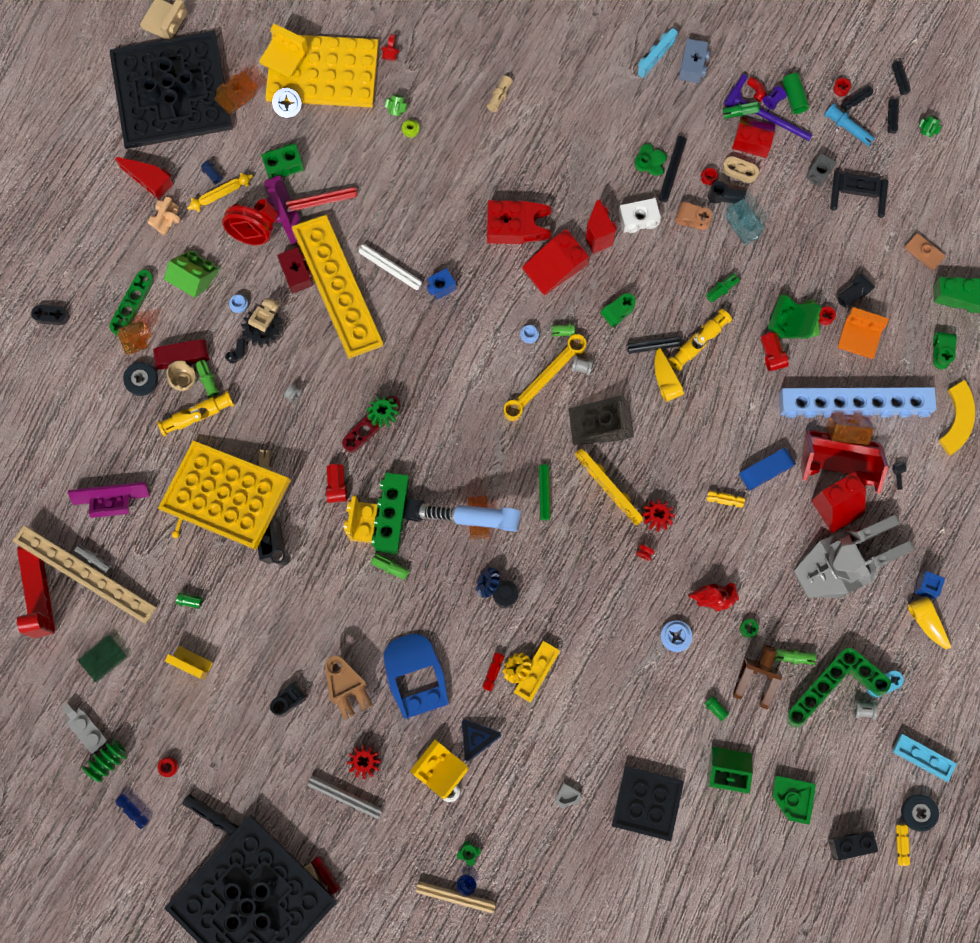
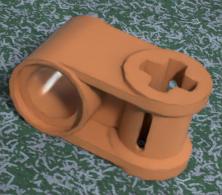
(691, 216)

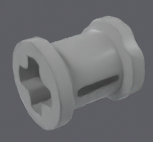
(582, 365)
(865, 710)

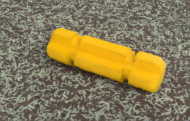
(724, 498)
(902, 845)

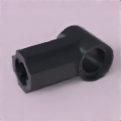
(727, 194)
(858, 288)

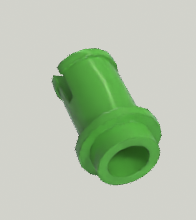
(563, 330)

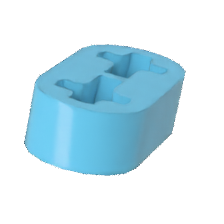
(899, 682)

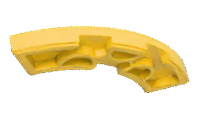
(964, 418)

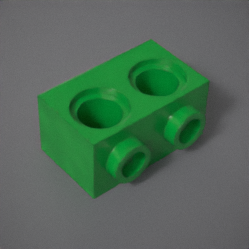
(283, 167)

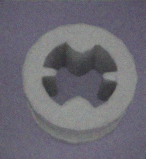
(292, 393)

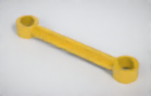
(545, 377)

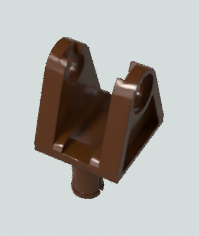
(764, 666)

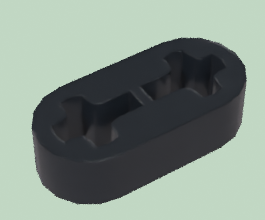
(49, 318)

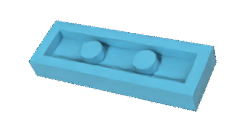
(657, 52)
(924, 757)

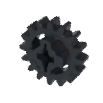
(259, 336)

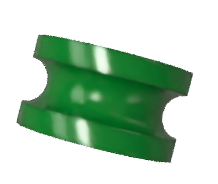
(743, 630)

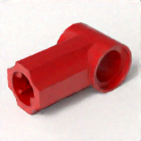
(775, 357)
(336, 490)

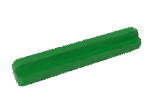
(544, 492)

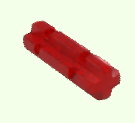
(493, 671)

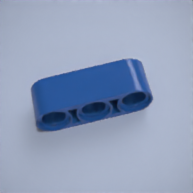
(767, 469)

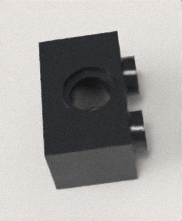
(853, 845)

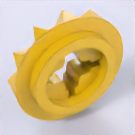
(522, 670)

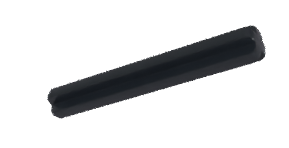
(672, 169)

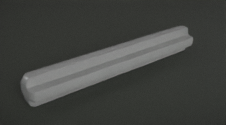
(345, 797)

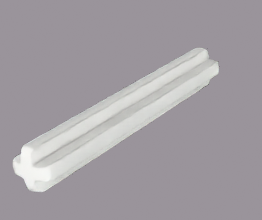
(390, 266)

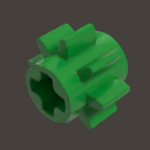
(930, 125)

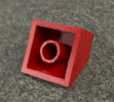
(754, 137)

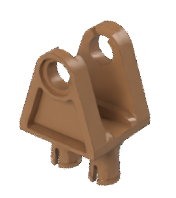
(345, 684)

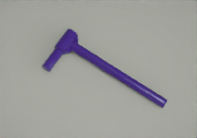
(734, 98)

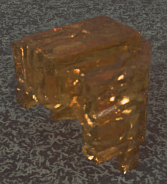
(134, 337)

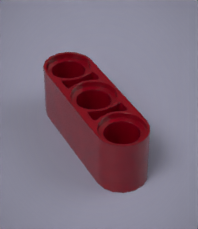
(188, 351)

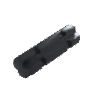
(901, 78)
(857, 98)
(893, 116)

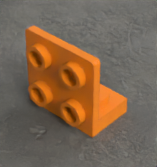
(862, 332)

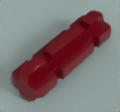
(325, 875)

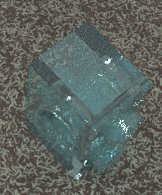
(744, 222)

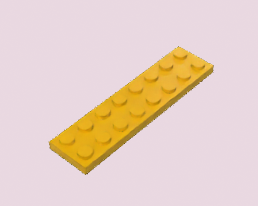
(337, 286)

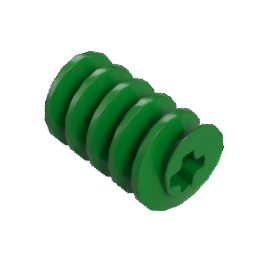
(105, 761)

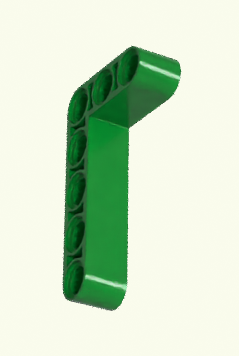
(832, 682)

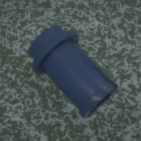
(212, 173)

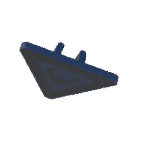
(477, 738)

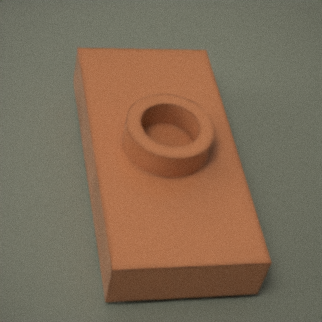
(925, 252)

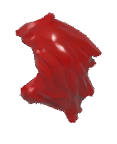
(716, 596)

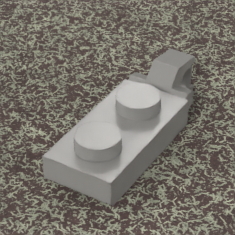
(85, 728)

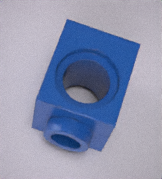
(445, 277)
(929, 585)

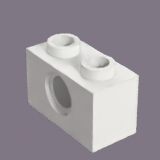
(645, 208)

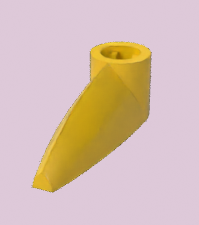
(667, 380)
(927, 618)

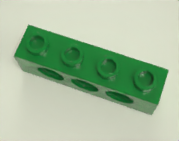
(391, 543)

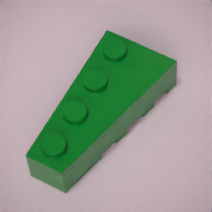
(958, 293)

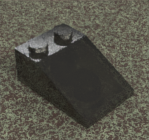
(601, 421)

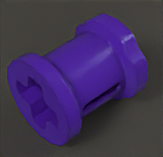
(774, 97)

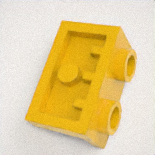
(190, 662)

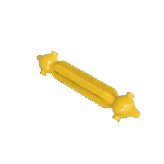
(219, 192)

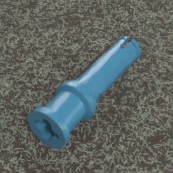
(842, 119)

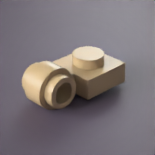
(264, 315)

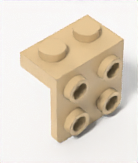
(164, 18)

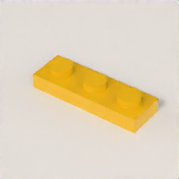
(541, 665)

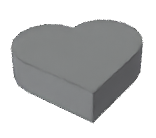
(567, 795)

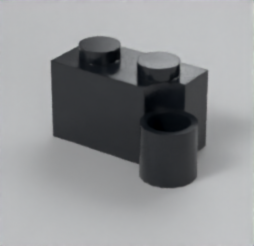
(272, 545)

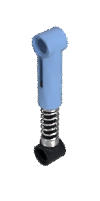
(504, 518)

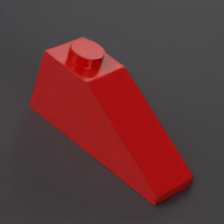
(147, 175)

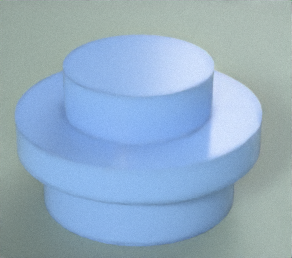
(238, 303)
(529, 334)

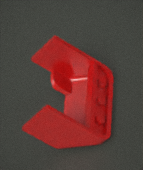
(843, 457)

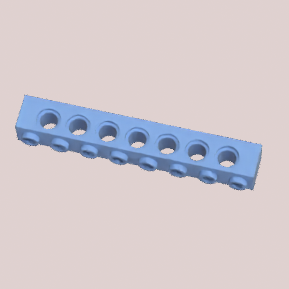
(924, 398)

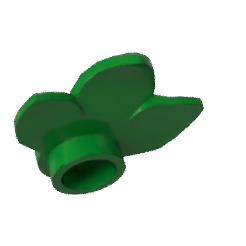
(650, 160)

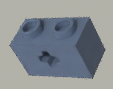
(693, 61)

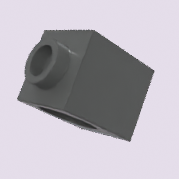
(822, 163)

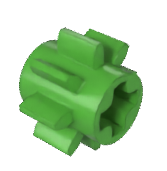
(396, 105)

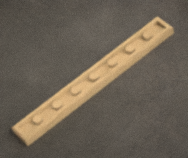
(84, 574)

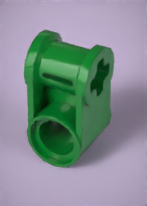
(616, 311)
(944, 349)

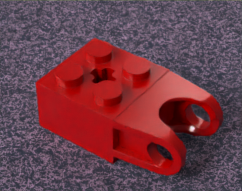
(520, 221)

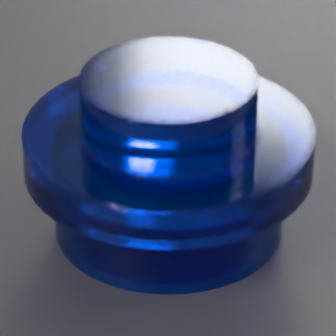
(466, 885)

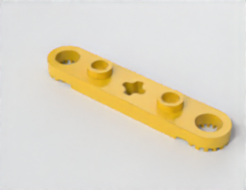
(598, 473)

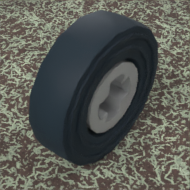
(133, 385)
(909, 812)

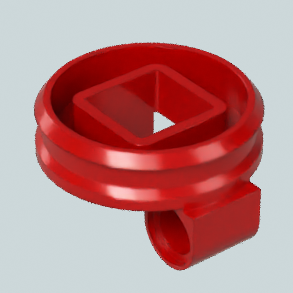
(260, 218)

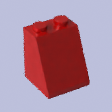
(841, 502)

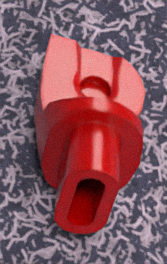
(390, 52)

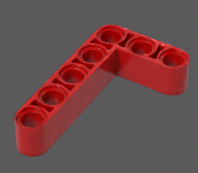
(39, 616)

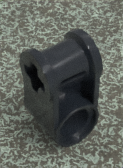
(288, 699)

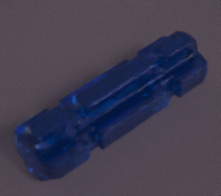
(132, 811)

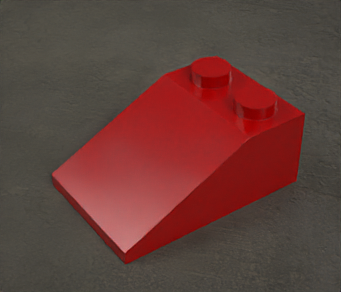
(556, 262)

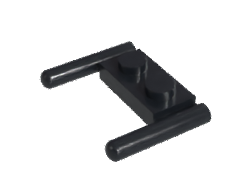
(860, 186)

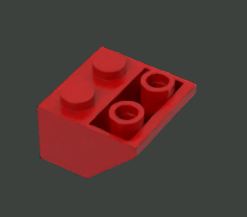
(600, 230)

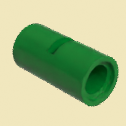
(795, 93)

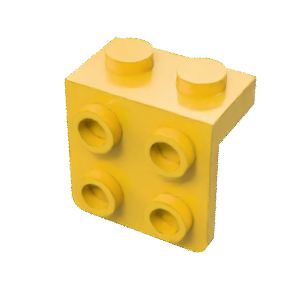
(439, 769)

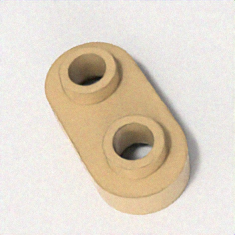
(741, 167)

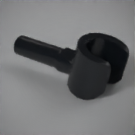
(897, 470)

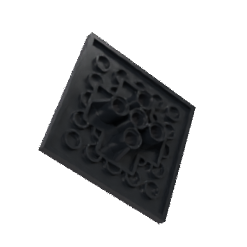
(145, 92)
(246, 861)

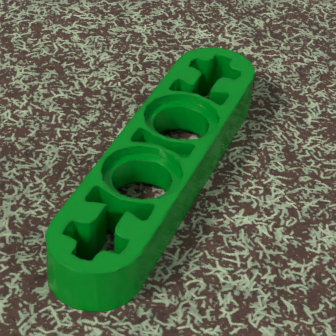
(135, 304)

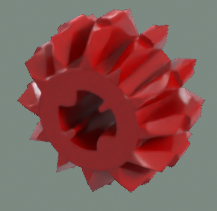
(659, 508)
(364, 754)

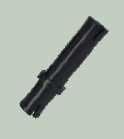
(207, 813)

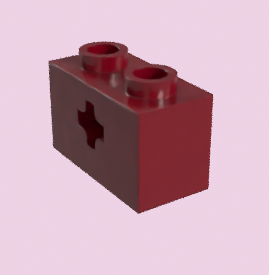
(296, 280)

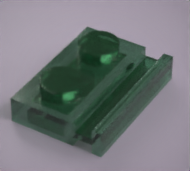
(102, 658)

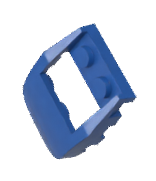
(407, 656)

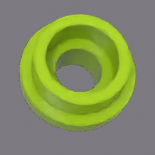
(410, 132)

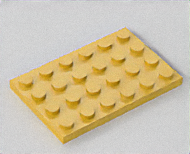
(331, 72)
(224, 494)

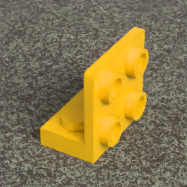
(284, 51)
(361, 520)

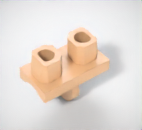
(166, 215)

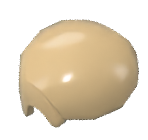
(180, 376)

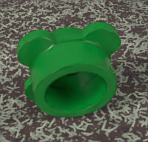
(470, 859)

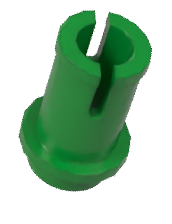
(188, 600)
(716, 708)

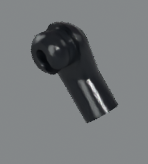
(239, 353)

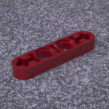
(365, 422)

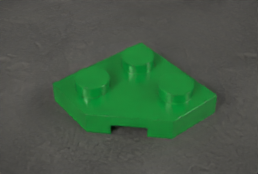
(794, 798)

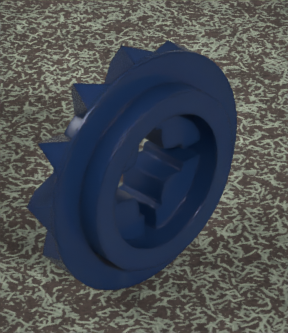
(488, 582)

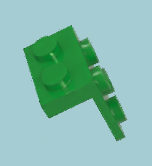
(793, 319)

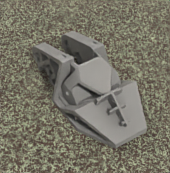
(837, 567)

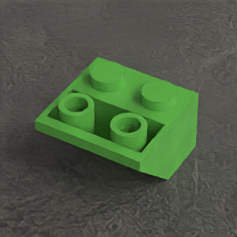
(191, 273)

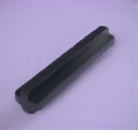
(654, 344)

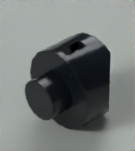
(506, 594)

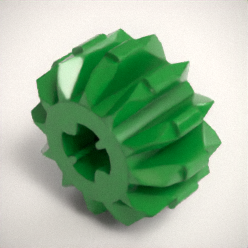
(389, 408)

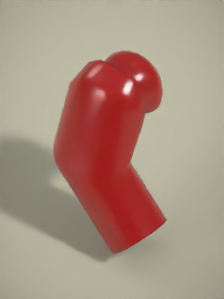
(758, 87)

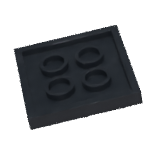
(647, 803)

